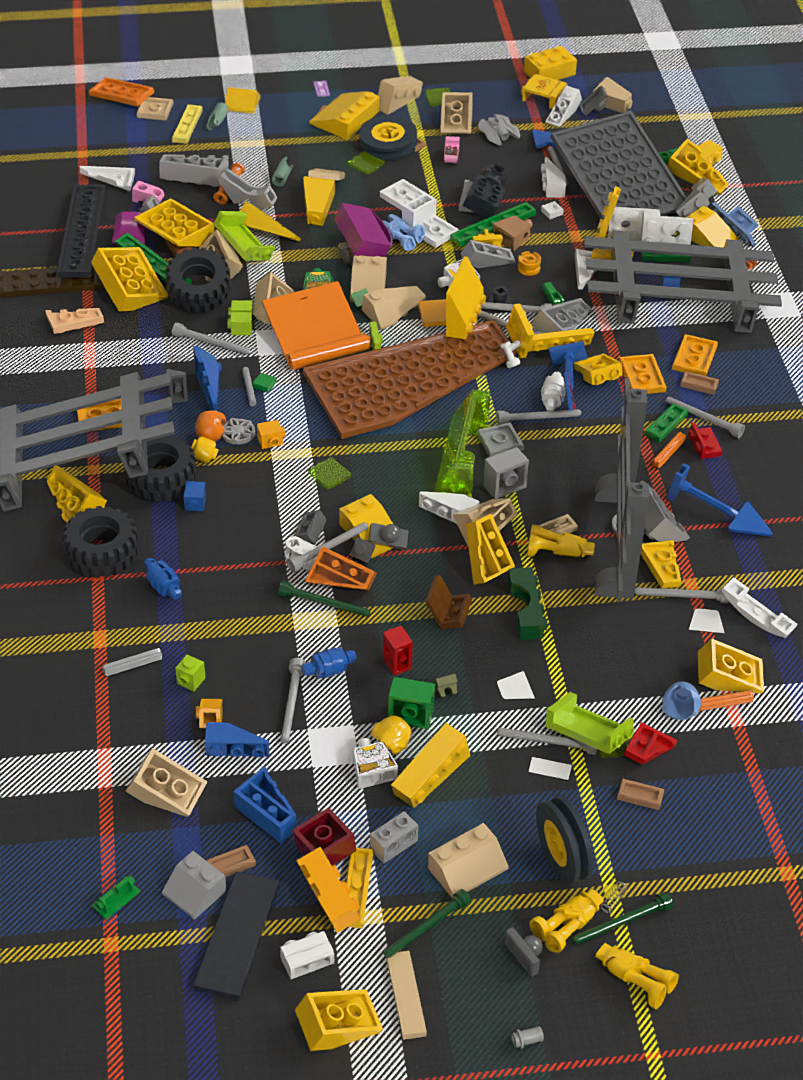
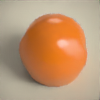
(210, 425)

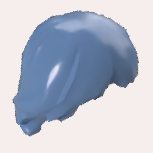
(681, 701)

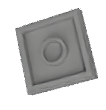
(499, 439)

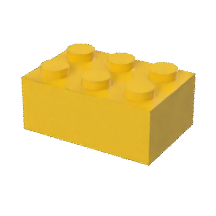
(551, 63)

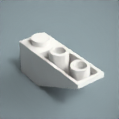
(565, 106)
(553, 180)
(445, 503)

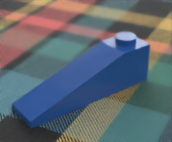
(208, 375)

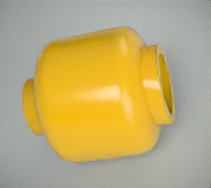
(204, 449)

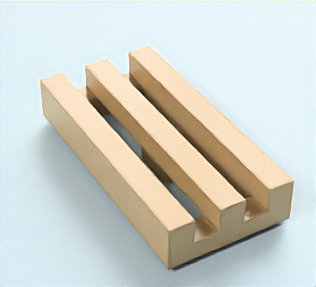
(568, 527)

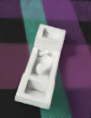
(755, 611)

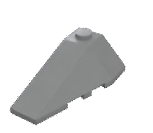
(561, 316)
(661, 522)

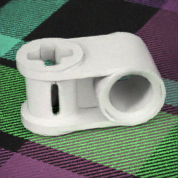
(300, 549)

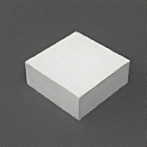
(552, 210)

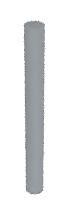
(556, 161)

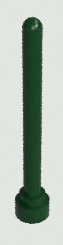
(287, 589)
(460, 900)
(662, 902)

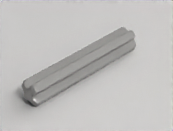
(132, 662)

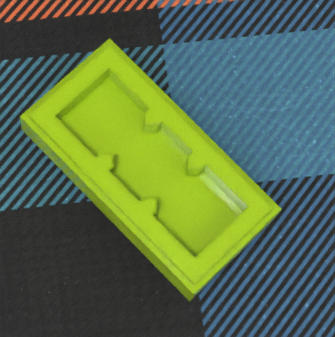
(375, 336)

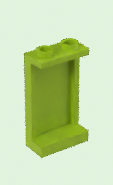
(241, 238)
(587, 726)

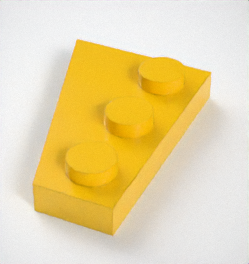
(662, 562)

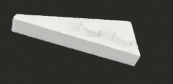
(115, 176)
(582, 273)

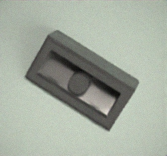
(178, 386)
(311, 526)

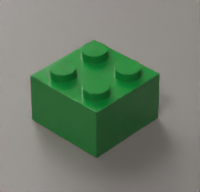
(412, 702)

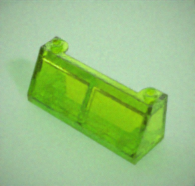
(458, 464)

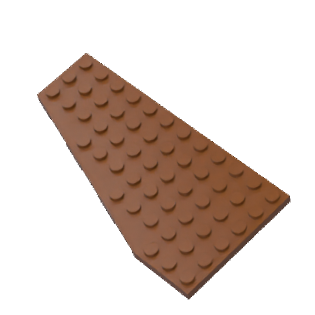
(400, 379)

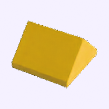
(242, 100)

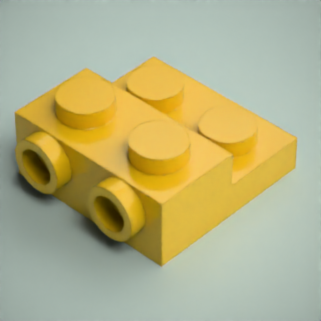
(599, 369)

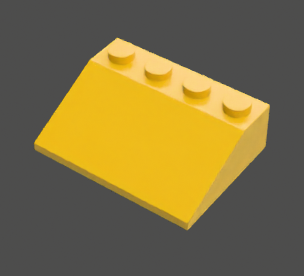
(347, 113)
(177, 223)
(128, 277)
(463, 301)

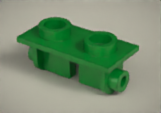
(116, 897)

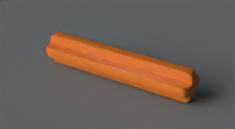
(668, 450)
(726, 700)

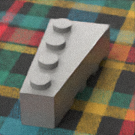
(193, 169)

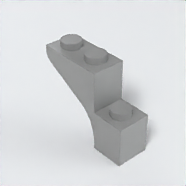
(241, 190)
(698, 197)

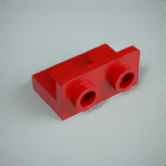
(704, 442)

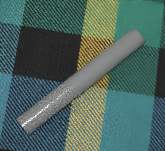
(249, 387)

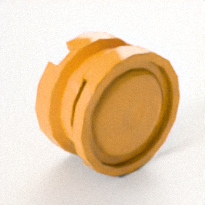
(529, 263)

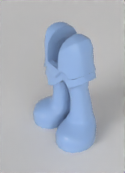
(407, 241)

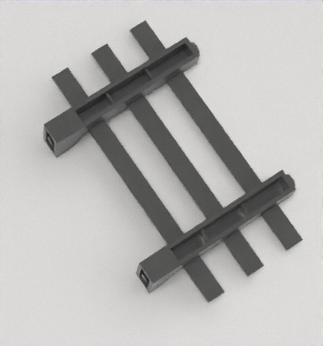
(627, 293)
(130, 445)
(630, 499)

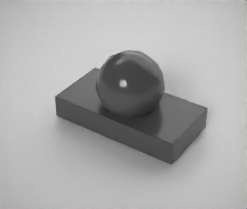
(594, 101)
(388, 536)
(525, 950)

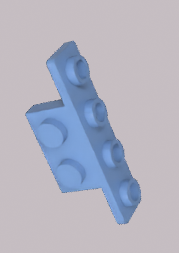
(739, 221)

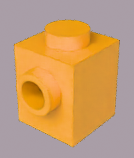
(270, 434)
(209, 711)

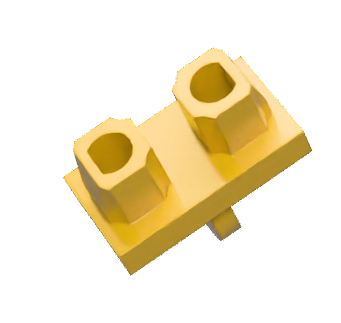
(489, 238)

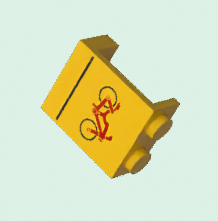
(544, 87)

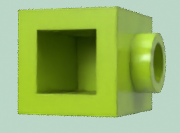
(190, 672)

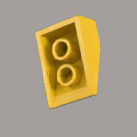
(710, 228)
(368, 511)
(729, 668)
(337, 1018)

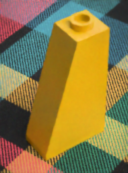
(318, 198)

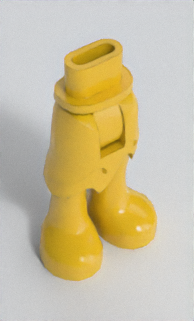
(564, 543)
(573, 914)
(630, 969)

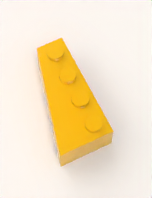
(431, 766)

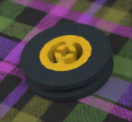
(388, 137)
(564, 840)

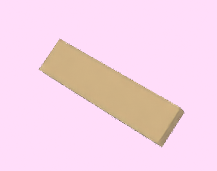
(406, 996)

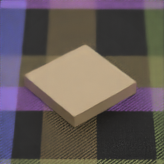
(155, 108)
(326, 174)

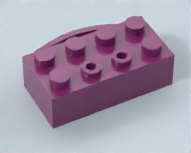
(363, 231)

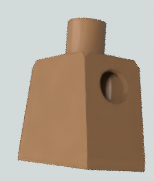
(513, 231)

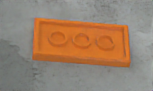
(121, 91)

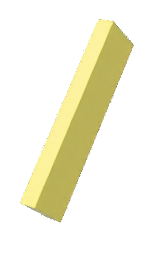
(187, 124)

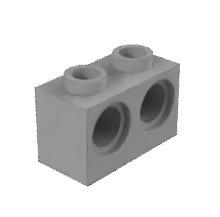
(394, 837)

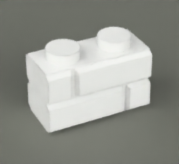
(307, 954)

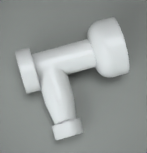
(508, 348)

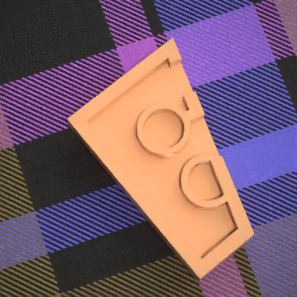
(68, 321)

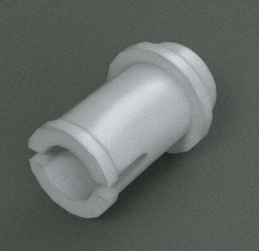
(527, 1037)

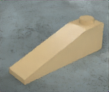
(390, 304)

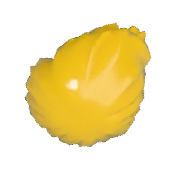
(393, 733)

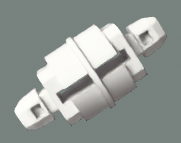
(553, 391)

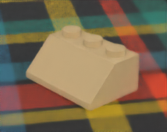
(221, 246)
(268, 287)
(467, 860)

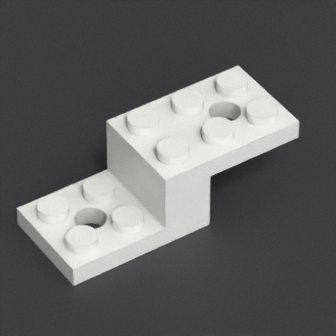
(419, 209)
(650, 226)

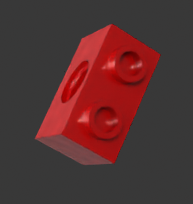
(397, 650)

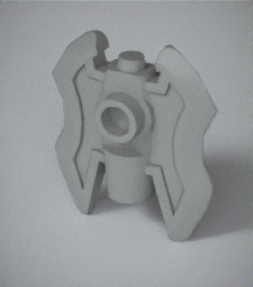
(498, 128)

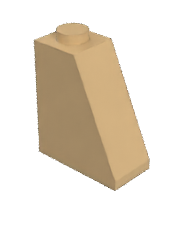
(618, 97)

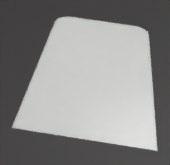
(706, 621)
(515, 687)

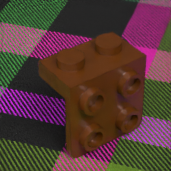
(447, 609)

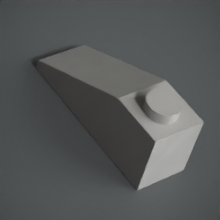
(486, 255)

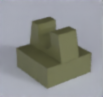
(447, 682)

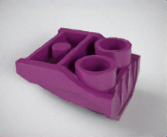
(125, 223)

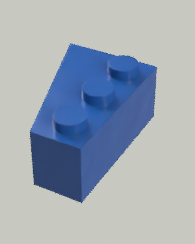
(265, 805)

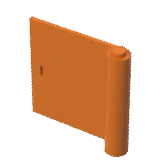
(315, 325)

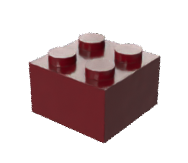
(327, 832)

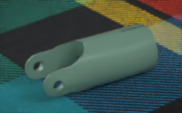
(217, 115)
(281, 173)

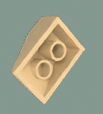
(456, 113)
(368, 273)
(166, 784)

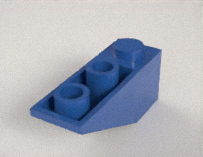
(230, 740)

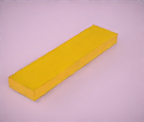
(358, 879)

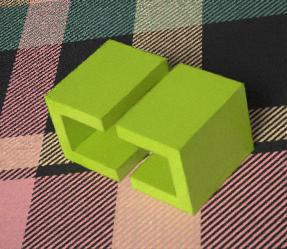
(240, 317)

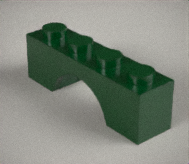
(530, 620)

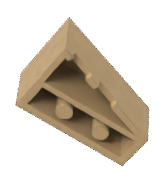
(398, 92)
(501, 510)

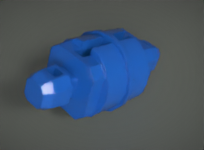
(162, 578)
(328, 662)

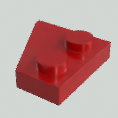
(648, 744)

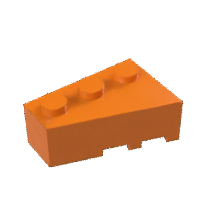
(339, 571)

